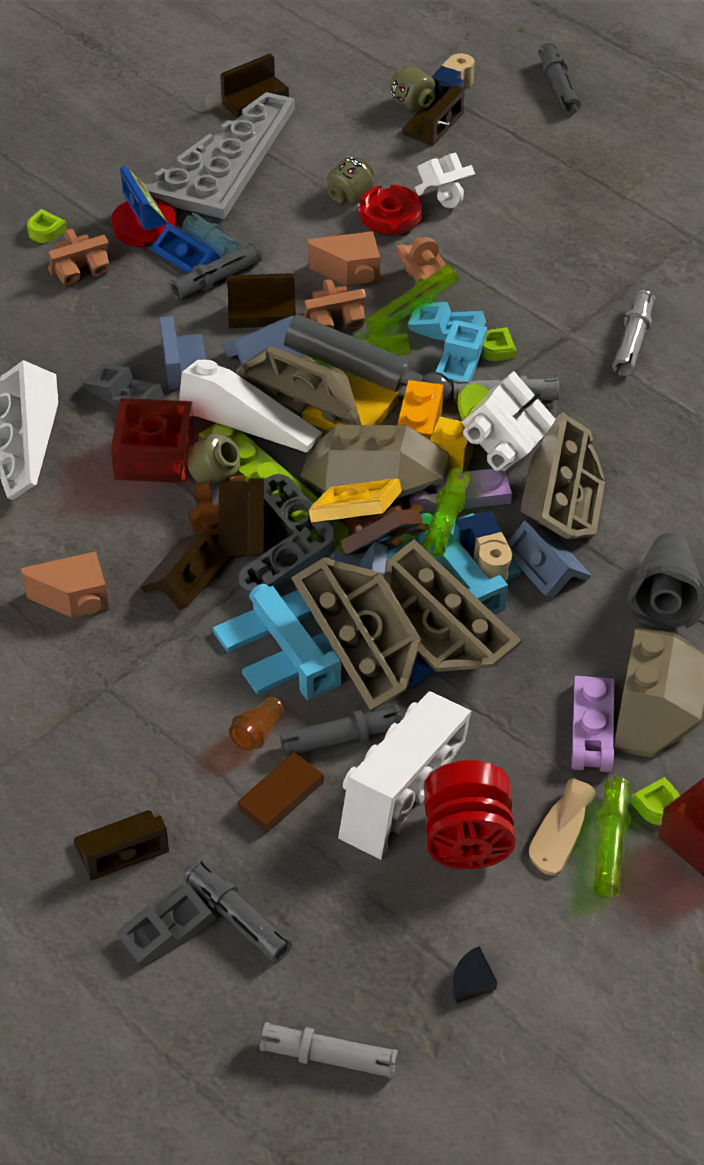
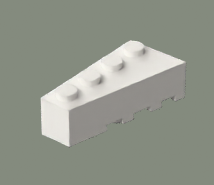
(395, 771)

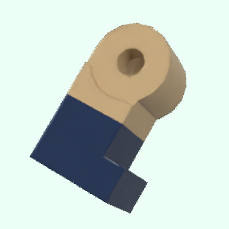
(455, 71)
(485, 543)

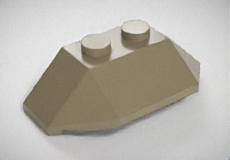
(301, 381)
(375, 453)
(565, 481)
(449, 619)
(362, 626)
(660, 693)

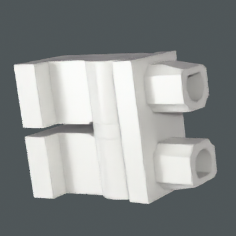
(501, 434)

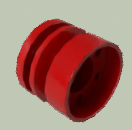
(469, 814)

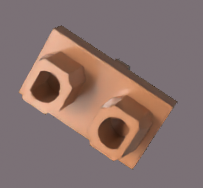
(78, 253)
(421, 258)
(336, 303)

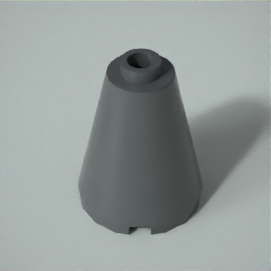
(667, 586)

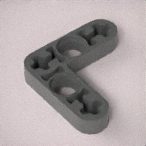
(298, 544)

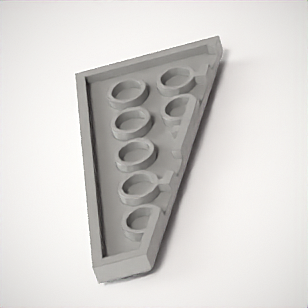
(220, 166)

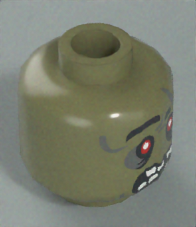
(413, 88)
(350, 180)
(213, 459)

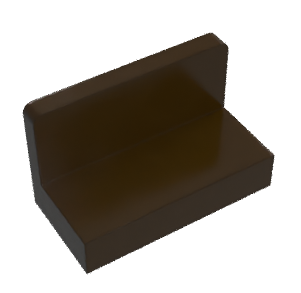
(248, 82)
(434, 121)
(260, 299)
(241, 517)
(187, 569)
(122, 844)

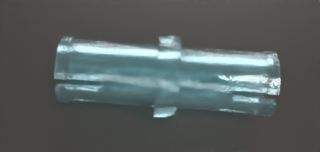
(210, 235)

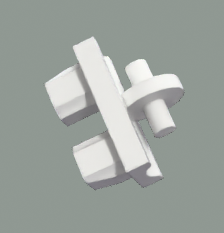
(443, 176)

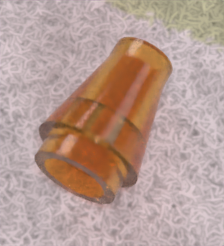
(254, 725)

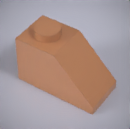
(346, 258)
(68, 585)

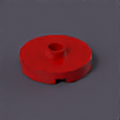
(390, 209)
(129, 229)

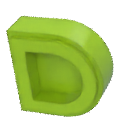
(45, 227)
(498, 345)
(653, 799)

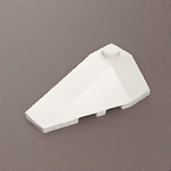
(233, 402)
(26, 422)

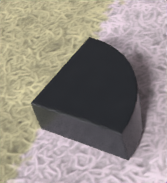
(473, 976)

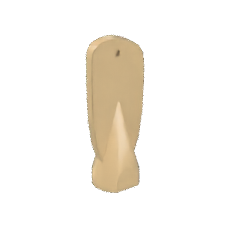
(561, 828)

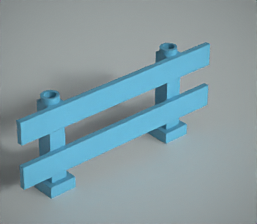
(314, 657)

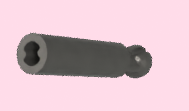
(356, 356)

